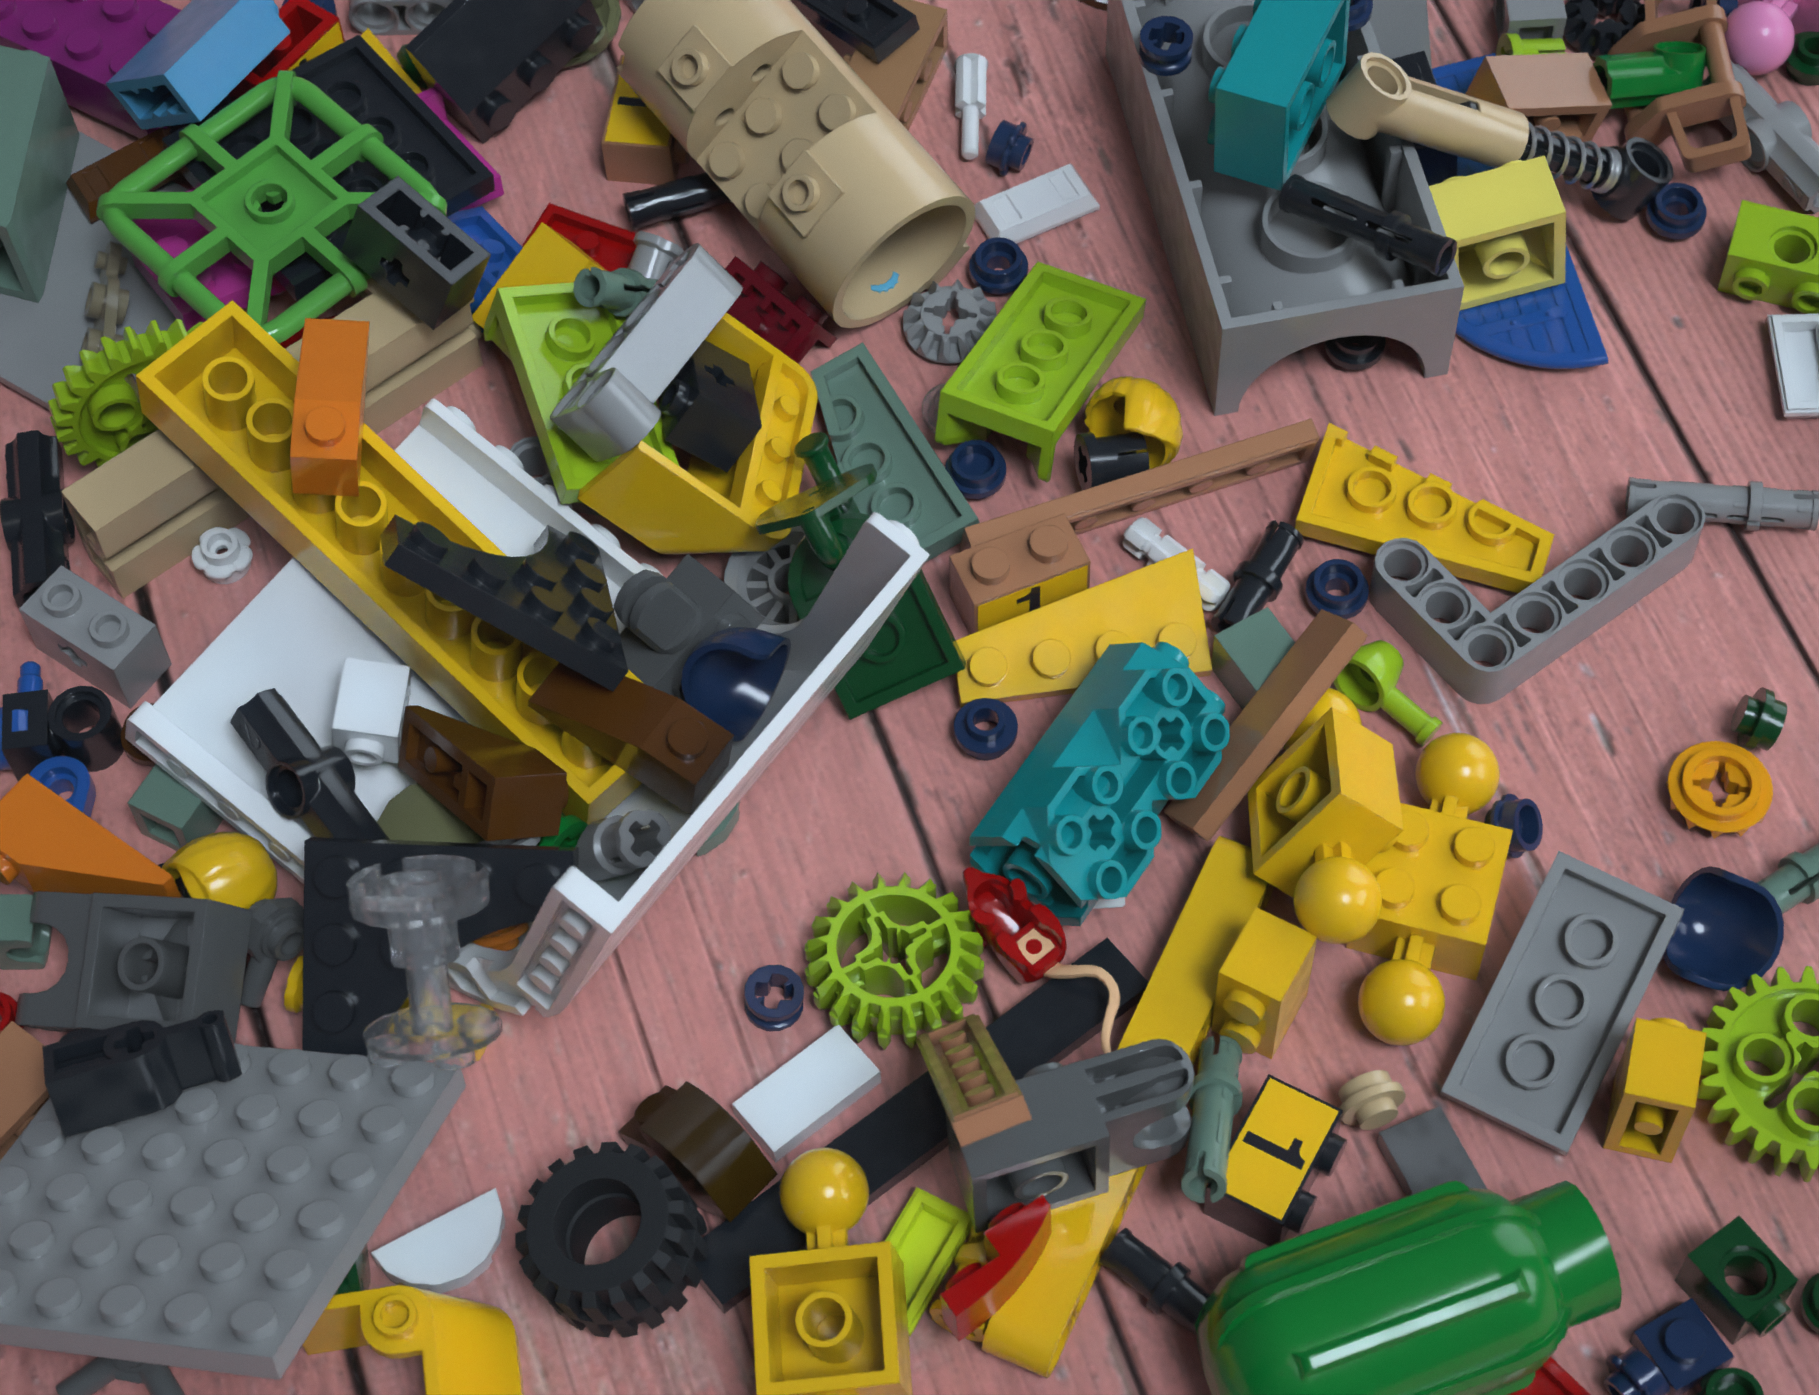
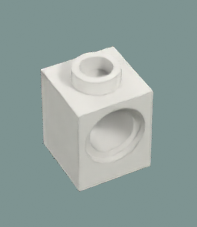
(371, 710)

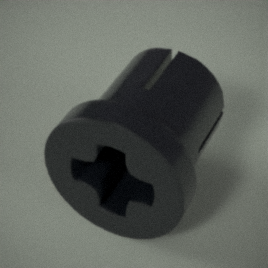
(1108, 457)

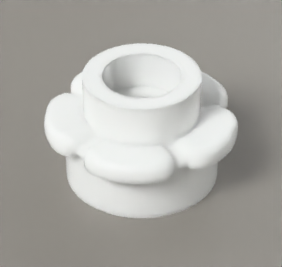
(227, 566)

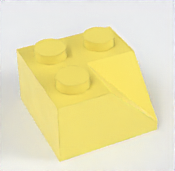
(1505, 230)

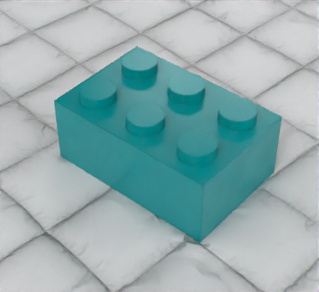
(1276, 87)

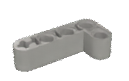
(615, 395)

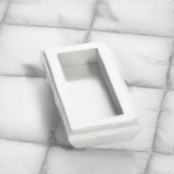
(1036, 206)
(1796, 362)

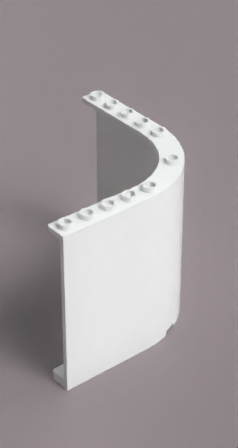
(298, 642)

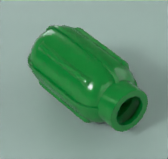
(1412, 1298)

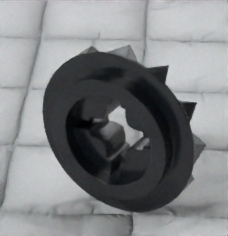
(1599, 38)

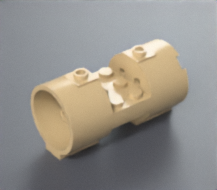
(800, 149)

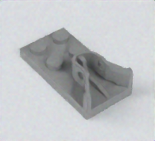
(1562, 1002)

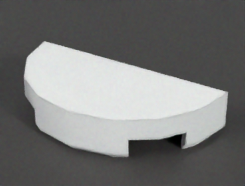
(447, 1249)

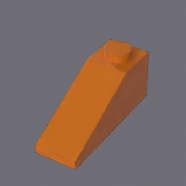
(329, 407)
(61, 849)

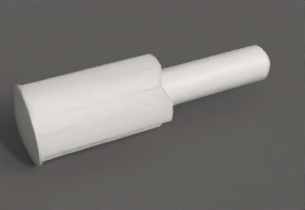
(970, 99)

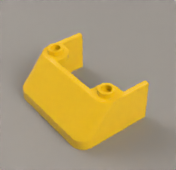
(705, 505)
(462, 1342)

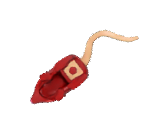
(1028, 937)

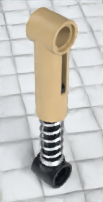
(1386, 100)

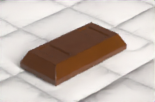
(105, 173)

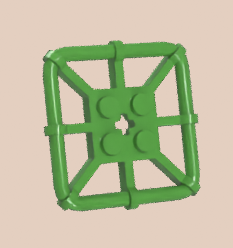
(232, 199)

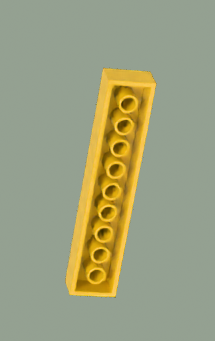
(230, 409)

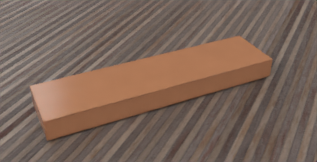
(1270, 720)

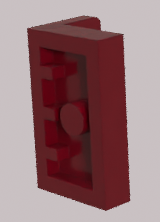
(772, 315)

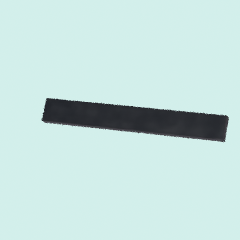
(914, 1123)

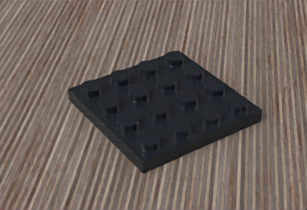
(374, 96)

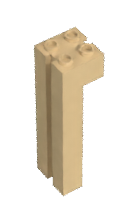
(155, 502)

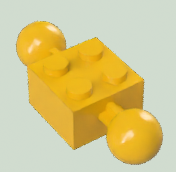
(1324, 817)
(1435, 892)
(835, 1311)

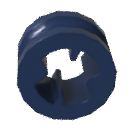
(1168, 30)
(760, 984)

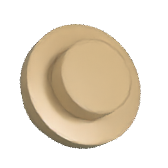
(1371, 1100)

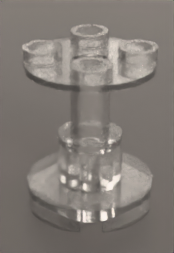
(423, 937)

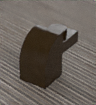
(701, 1148)

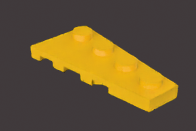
(1368, 499)
(1060, 643)

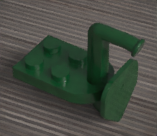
(915, 640)

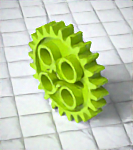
(99, 402)
(1762, 1030)

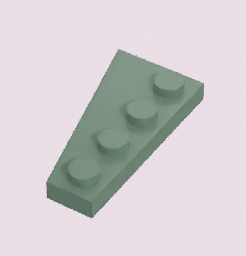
(875, 428)

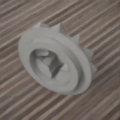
(925, 327)

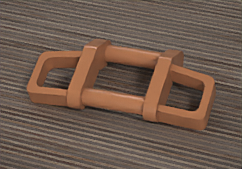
(1693, 106)

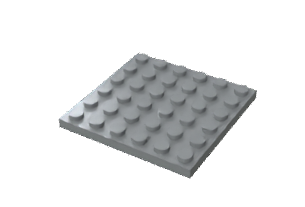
(214, 1220)

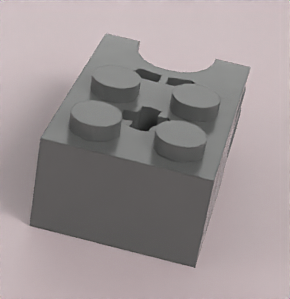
(139, 961)
(1083, 1128)

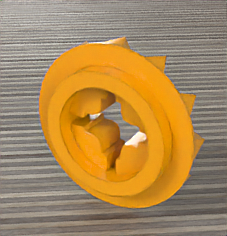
(1742, 777)

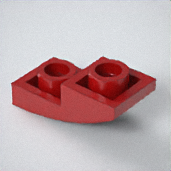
(1012, 1250)

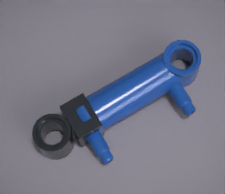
(41, 728)

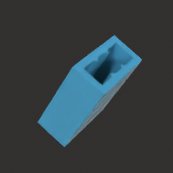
(197, 60)

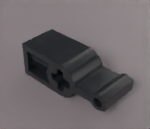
(135, 1069)

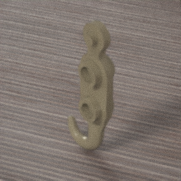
(106, 300)

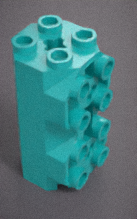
(1090, 793)

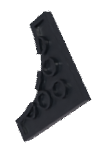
(544, 599)
(349, 963)

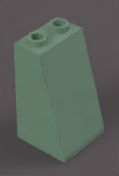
(35, 164)

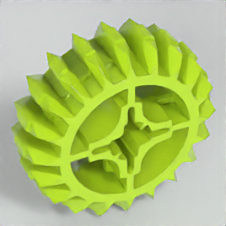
(930, 931)

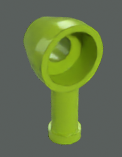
(1371, 684)

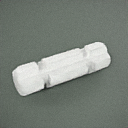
(1144, 541)

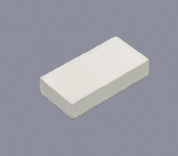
(806, 1093)

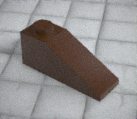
(639, 731)
(483, 777)

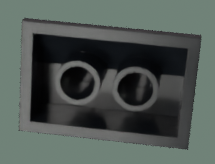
(499, 55)

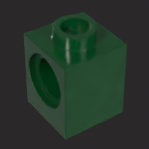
(1740, 1253)

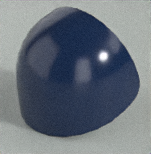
(735, 676)
(1725, 930)

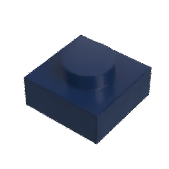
(1683, 1346)

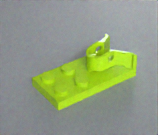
(550, 347)
(1038, 362)

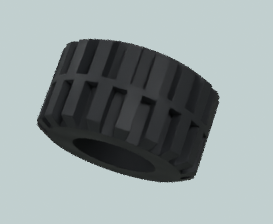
(582, 1201)

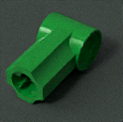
(1645, 76)

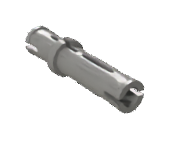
(1735, 504)

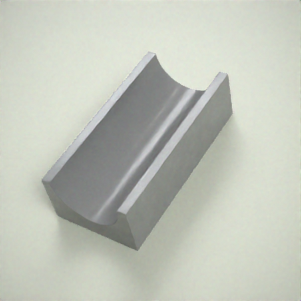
(1244, 269)

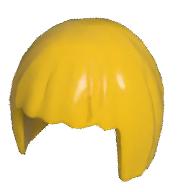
(1140, 407)
(225, 869)

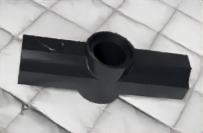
(35, 513)
(301, 774)

